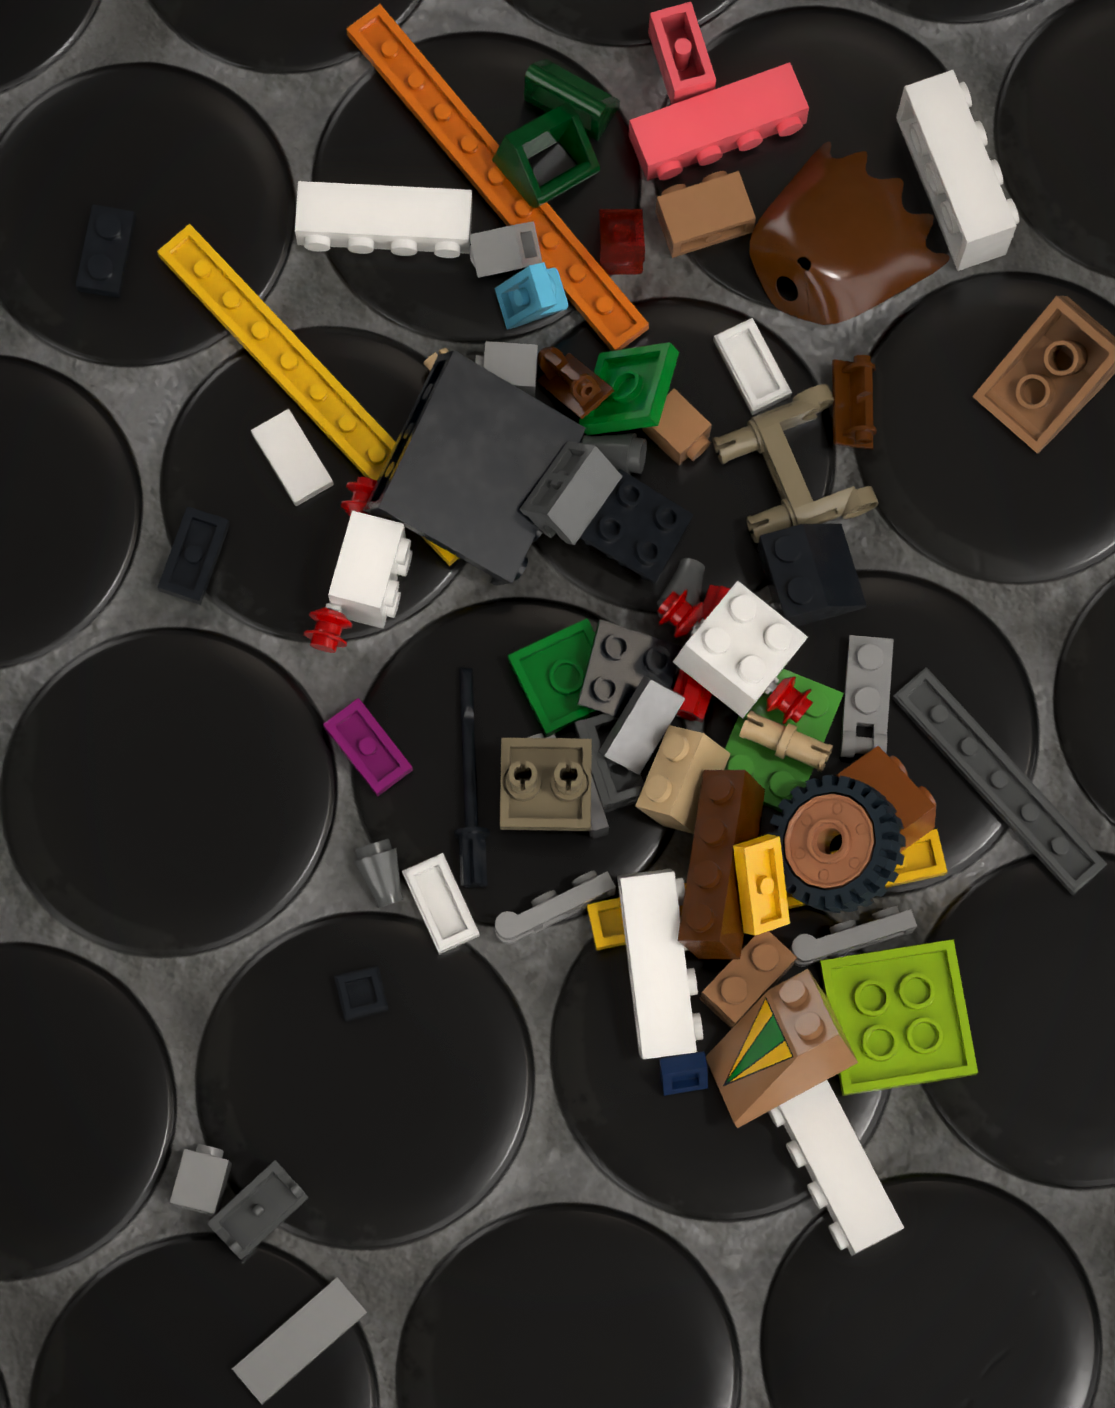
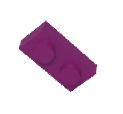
(368, 747)

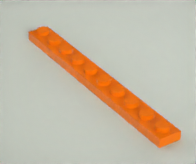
(472, 152)

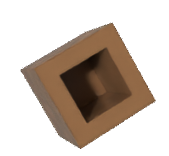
(681, 429)

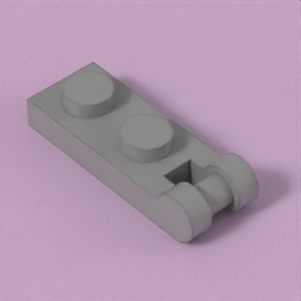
(866, 694)
(552, 908)
(849, 937)

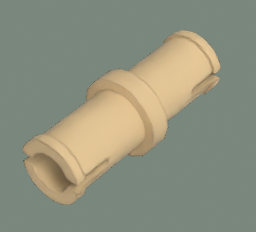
(786, 741)

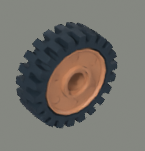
(867, 850)

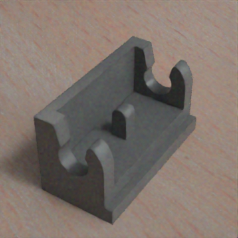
(571, 491)
(614, 783)
(258, 1210)

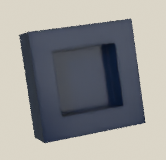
(684, 1073)

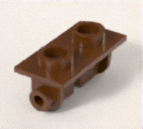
(571, 381)
(853, 402)

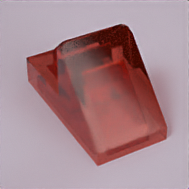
(622, 241)

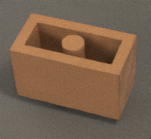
(704, 213)
(748, 978)

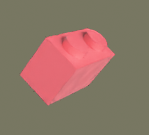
(681, 52)

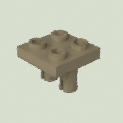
(545, 784)

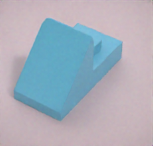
(531, 295)

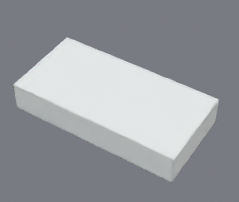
(752, 366)
(292, 457)
(440, 903)

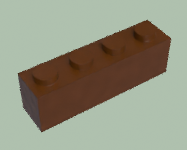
(711, 908)

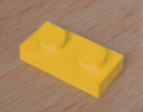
(761, 884)

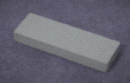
(299, 1340)

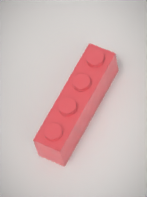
(718, 122)

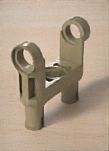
(767, 437)

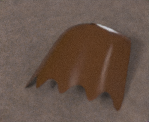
(851, 232)

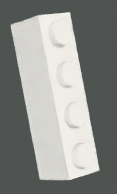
(383, 218)
(658, 964)
(838, 1169)

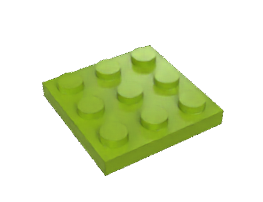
(901, 1016)

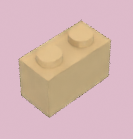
(676, 777)

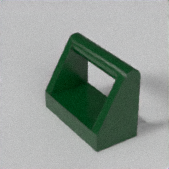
(551, 85)
(555, 126)

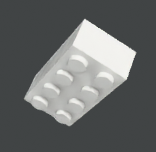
(957, 169)

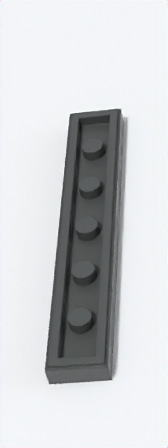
(999, 781)

